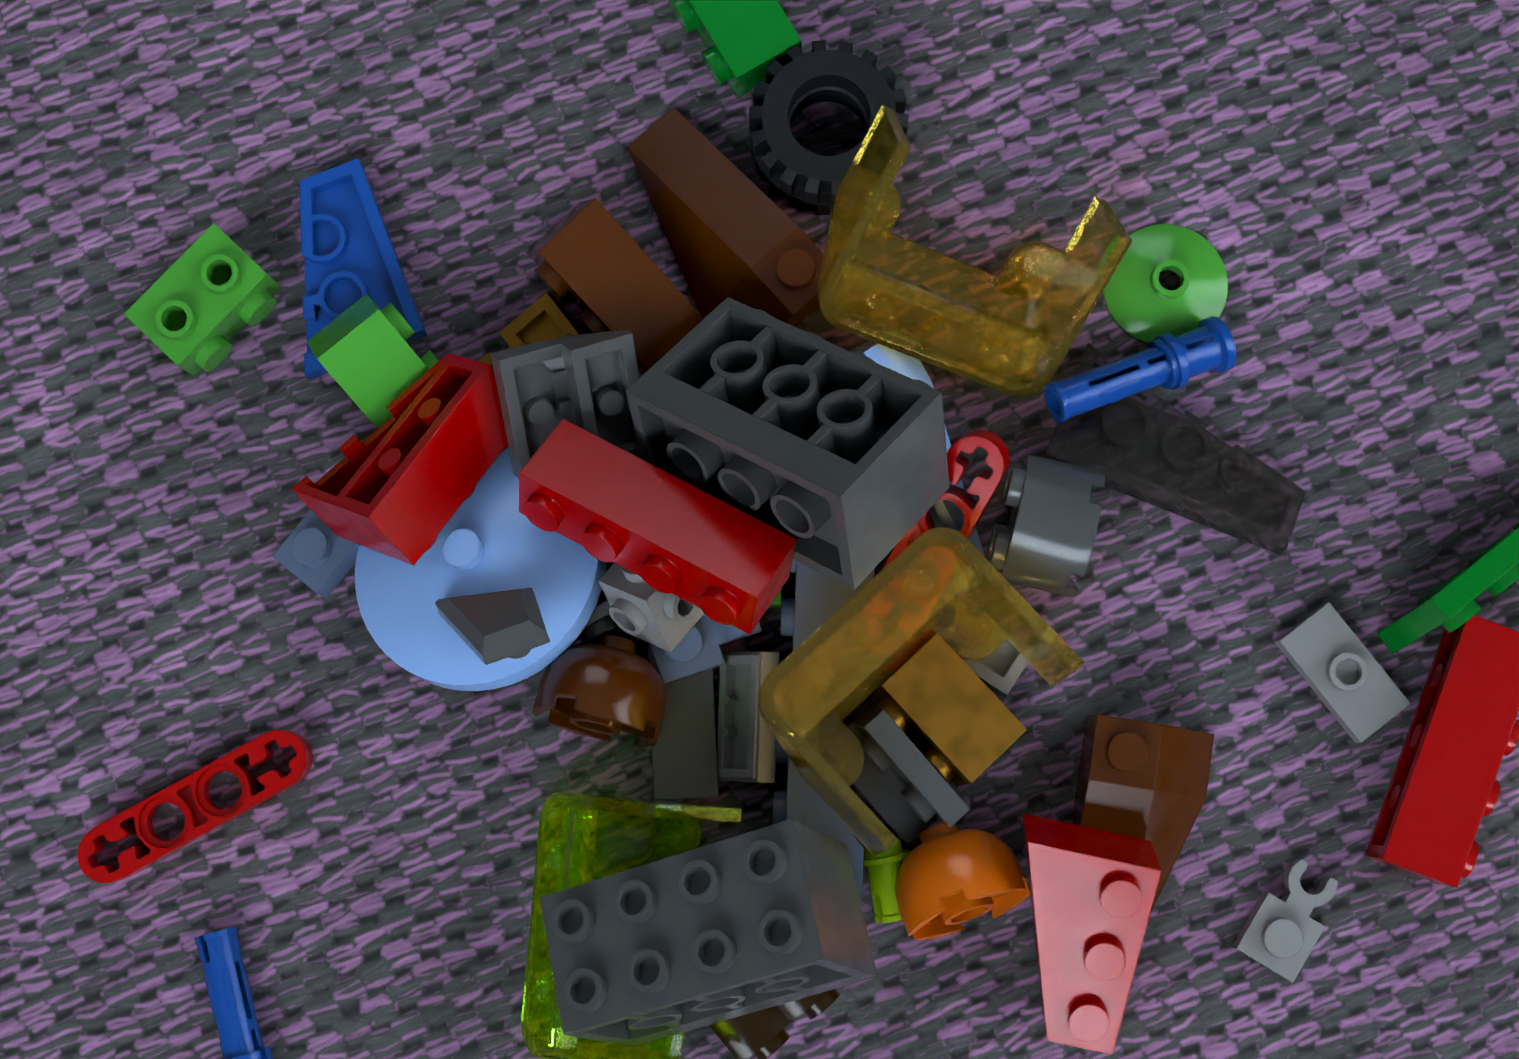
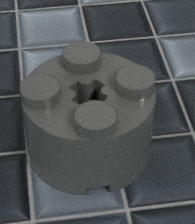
(1047, 524)

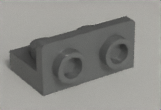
(900, 779)

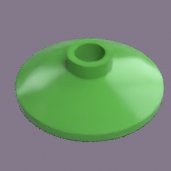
(1144, 305)

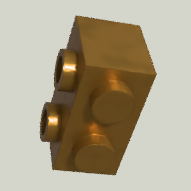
(948, 712)

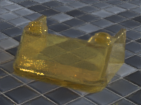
(940, 310)
(927, 590)

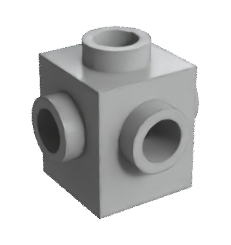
(645, 612)

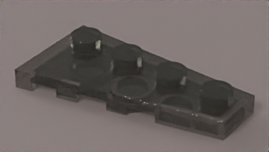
(1178, 466)

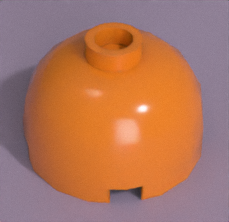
(956, 879)

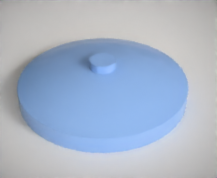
(477, 552)

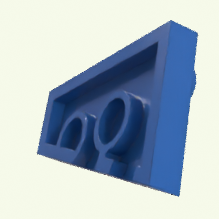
(347, 254)

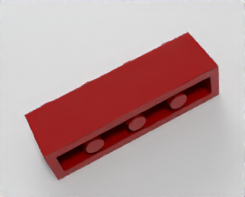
(655, 526)
(1452, 755)

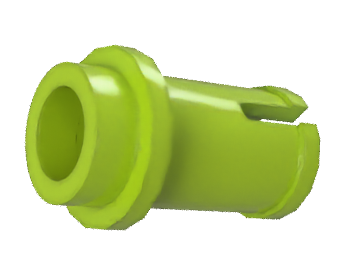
(882, 878)

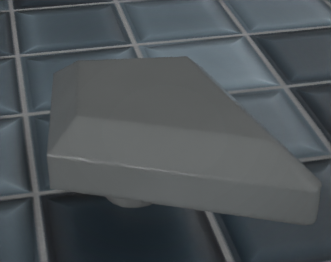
(496, 623)

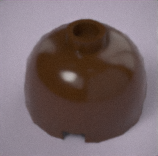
(603, 692)

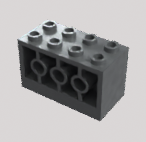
(795, 436)
(707, 936)

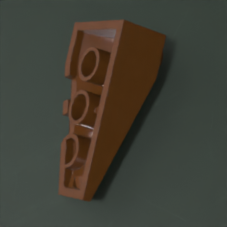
(723, 226)
(1143, 782)

